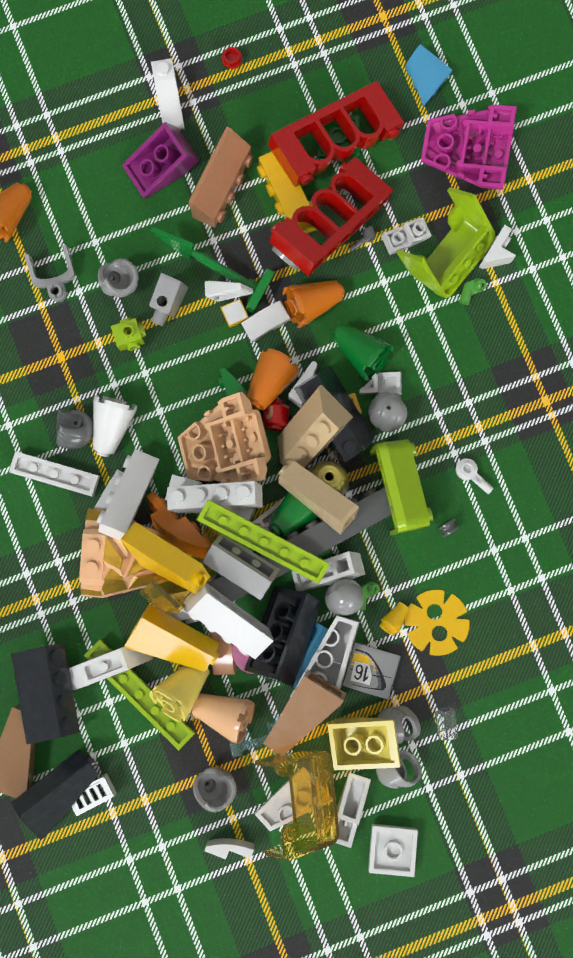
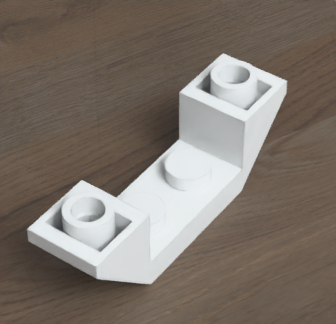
(106, 666)

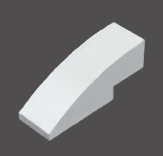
(351, 807)

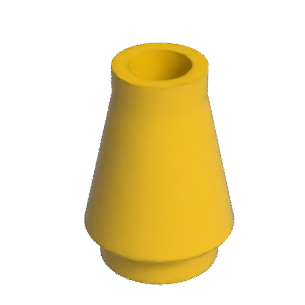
(394, 619)

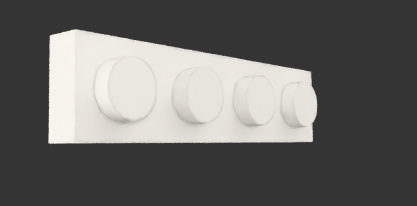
(54, 474)

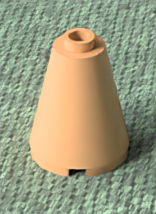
(225, 715)

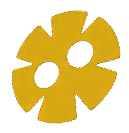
(450, 611)

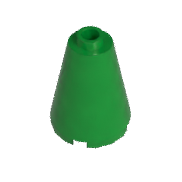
(363, 350)
(290, 516)

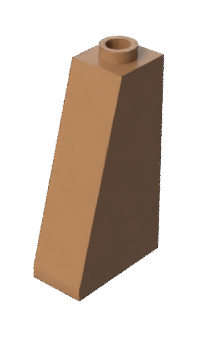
(305, 710)
(16, 757)

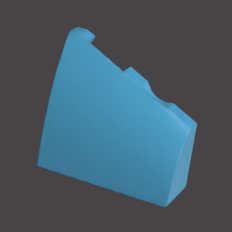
(427, 73)

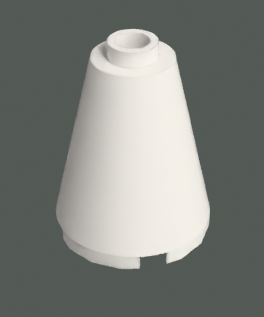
(110, 423)

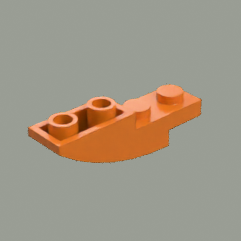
(177, 531)

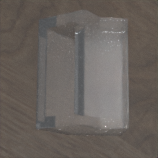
(446, 724)

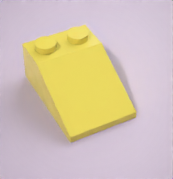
(363, 743)

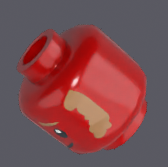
(276, 416)

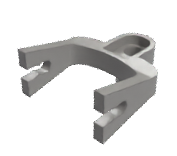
(56, 282)

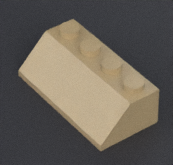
(312, 429)

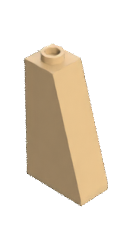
(318, 496)

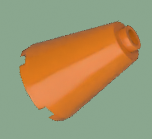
(12, 207)
(311, 300)
(270, 378)

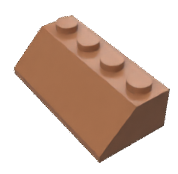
(220, 178)

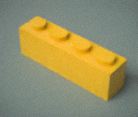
(279, 185)

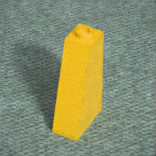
(165, 559)
(172, 640)

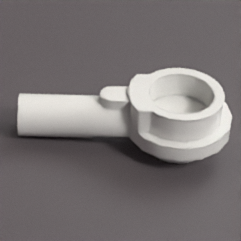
(467, 470)

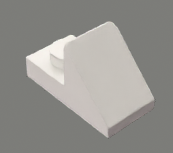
(498, 254)

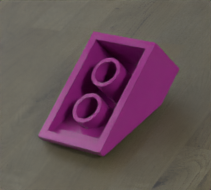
(160, 160)

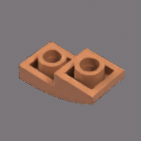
(225, 664)

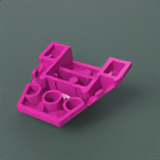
(472, 145)

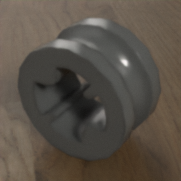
(449, 527)

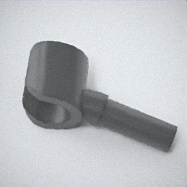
(369, 236)

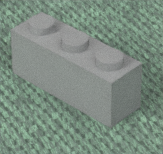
(240, 565)

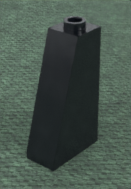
(55, 793)

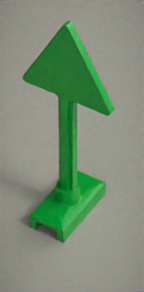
(186, 249)

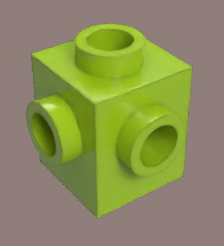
(128, 334)

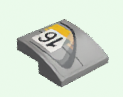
(371, 671)

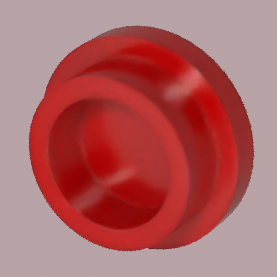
(232, 58)

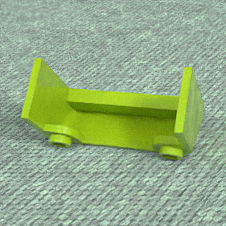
(459, 250)
(402, 485)

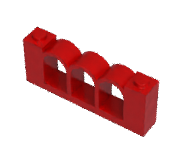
(375, 107)
(302, 248)

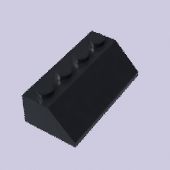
(355, 435)
(291, 621)
(45, 693)

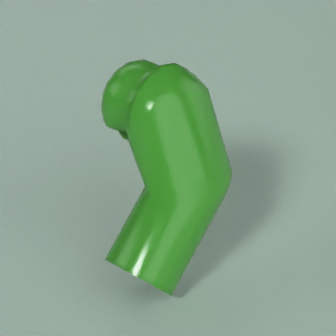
(470, 288)
(369, 590)

